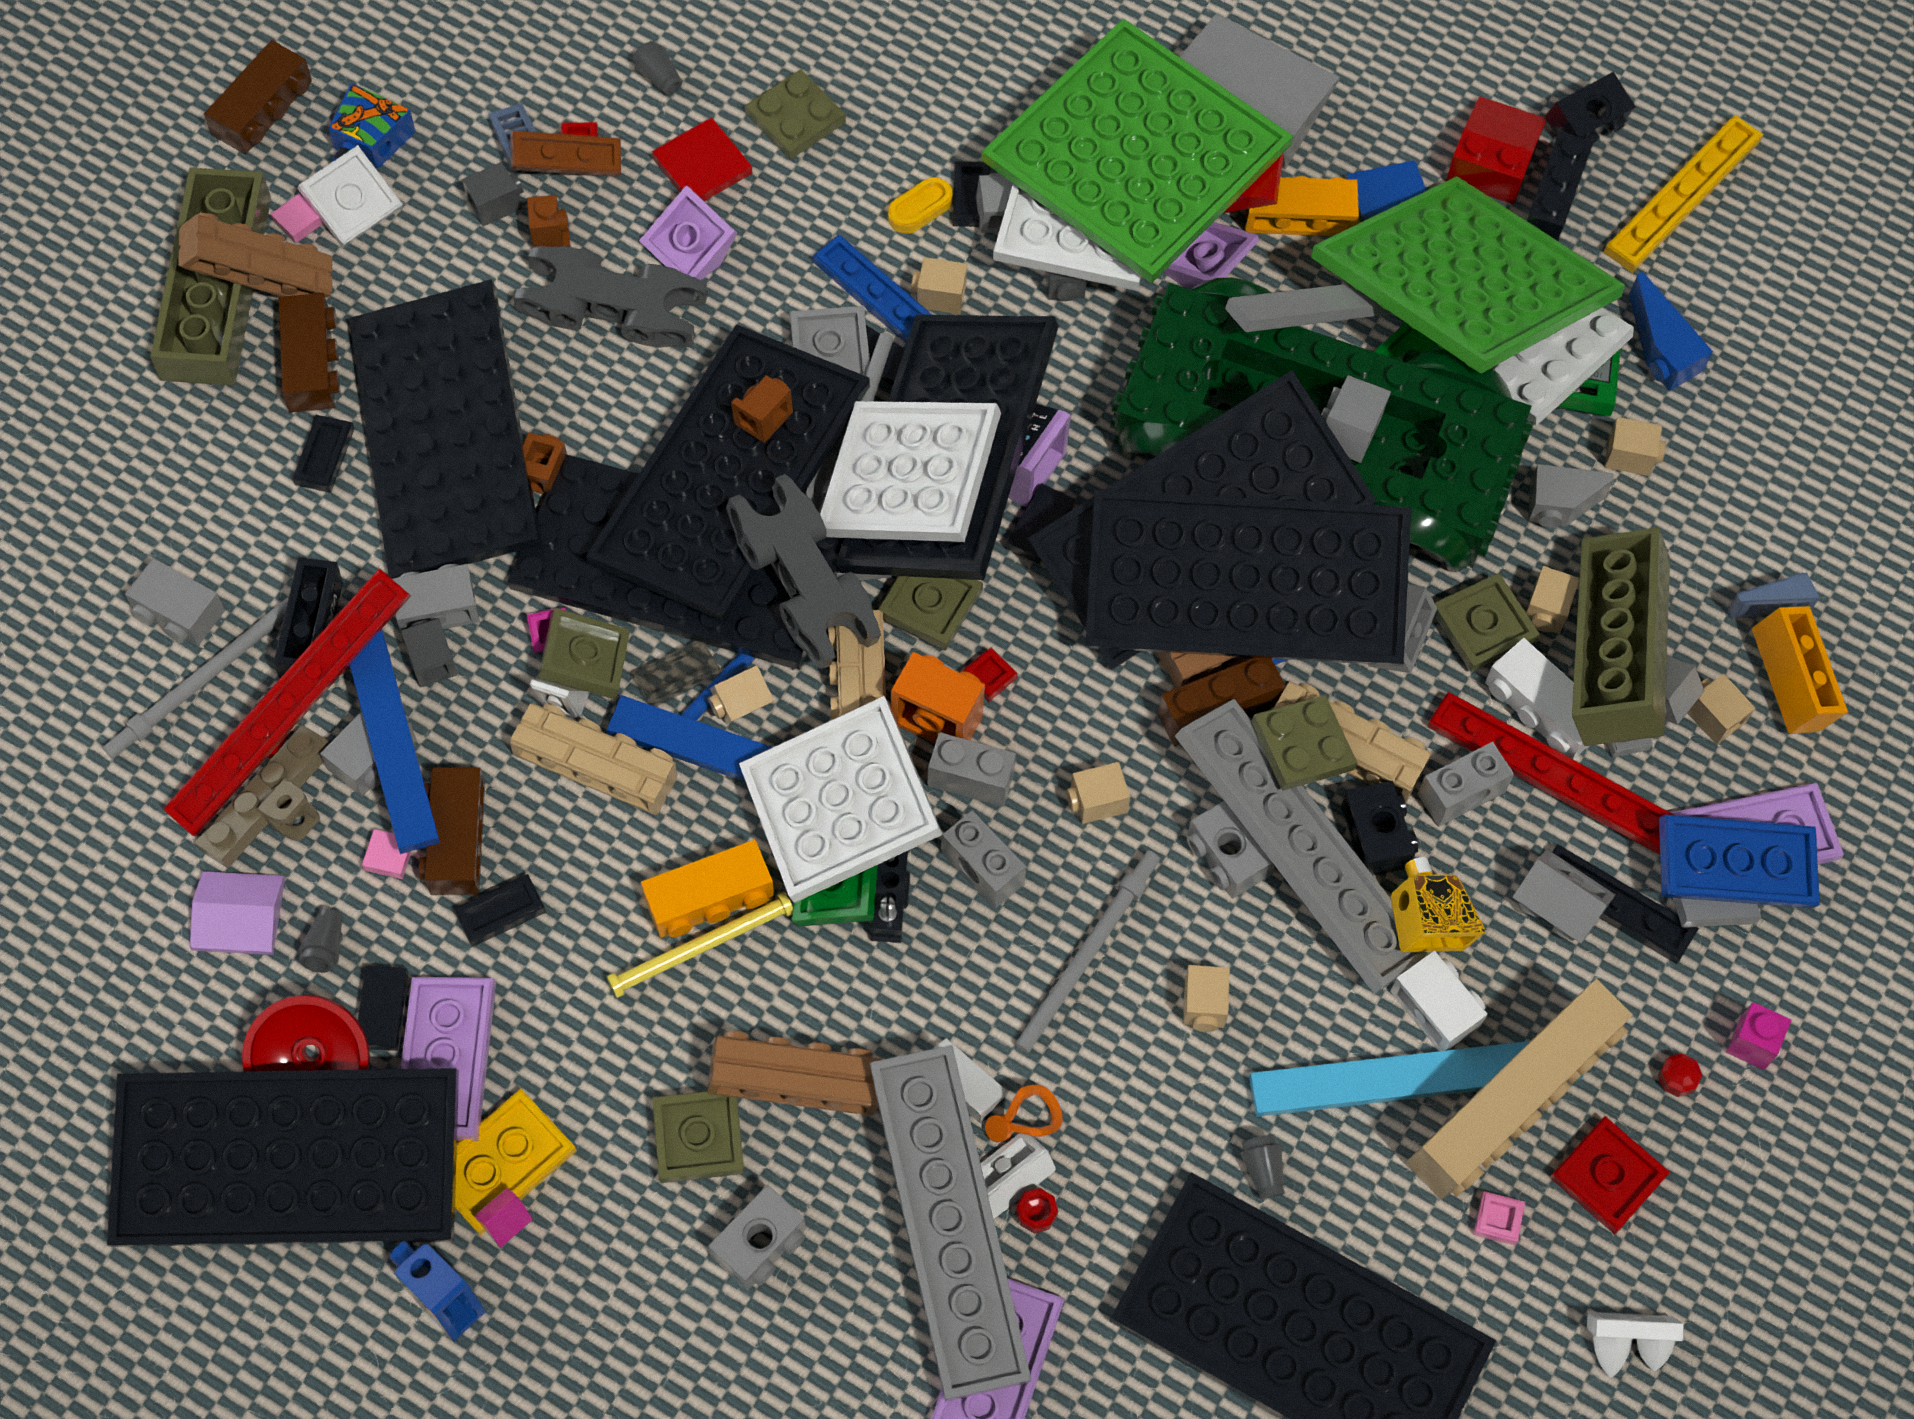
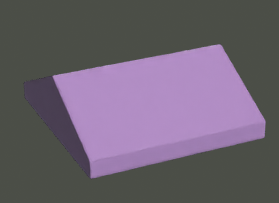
(689, 236)
(1211, 255)
(236, 913)

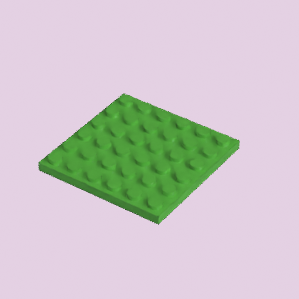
(1137, 149)
(1468, 273)

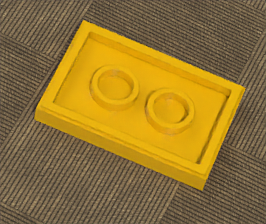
(514, 1152)

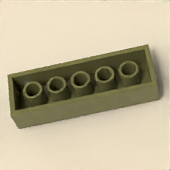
(201, 315)
(1621, 637)

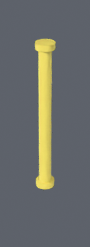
(700, 944)

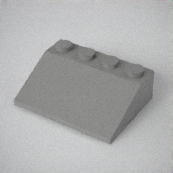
(1263, 76)

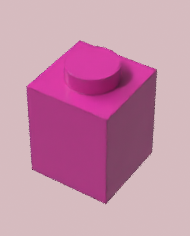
(1758, 1036)

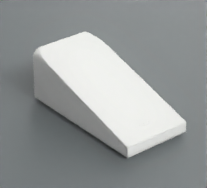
(566, 698)

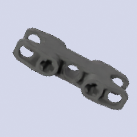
(588, 291)
(791, 549)

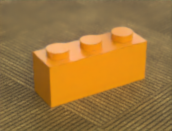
(1307, 208)
(1799, 670)
(708, 889)

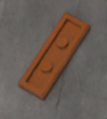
(565, 153)

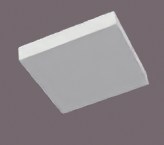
(350, 196)

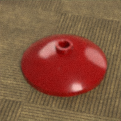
(286, 1027)

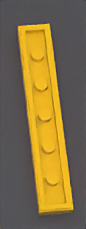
(1683, 193)

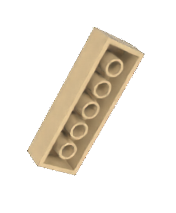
(1527, 1082)

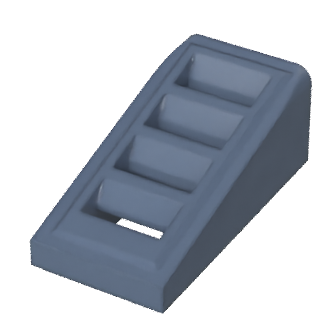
(503, 137)
(1765, 599)

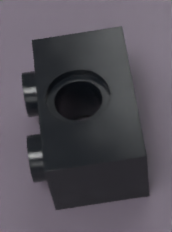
(1603, 98)
(1382, 805)

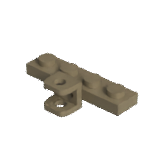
(269, 798)

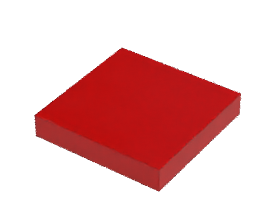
(702, 160)
(1609, 1175)

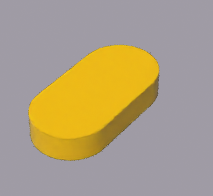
(920, 205)

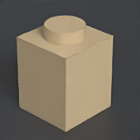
(940, 285)
(1634, 446)
(1551, 599)
(740, 695)
(1721, 709)
(1098, 793)
(1206, 997)

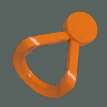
(1001, 1127)

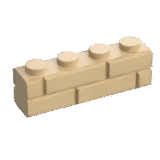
(857, 670)
(1377, 750)
(594, 757)

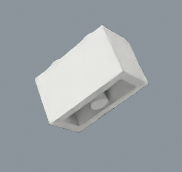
(1439, 1001)

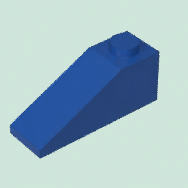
(1667, 340)

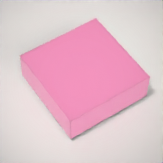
(296, 218)
(384, 856)
(1499, 1218)

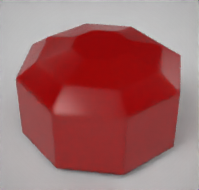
(1680, 1075)
(1037, 1210)

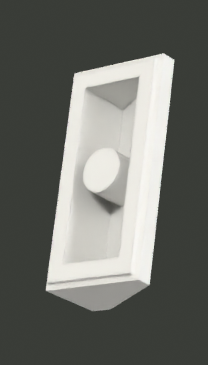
(979, 1088)
(1014, 1170)

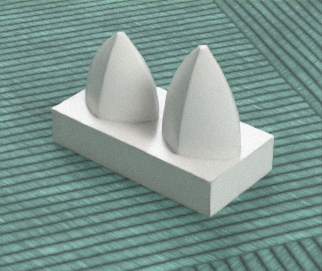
(1615, 1333)

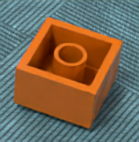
(936, 699)

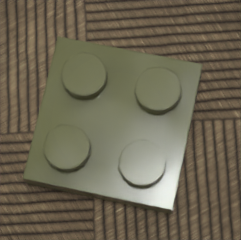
(795, 114)
(930, 606)
(1484, 621)
(584, 653)
(1304, 742)
(697, 1136)

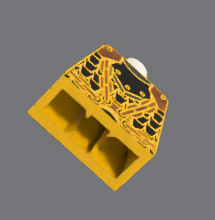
(1433, 911)

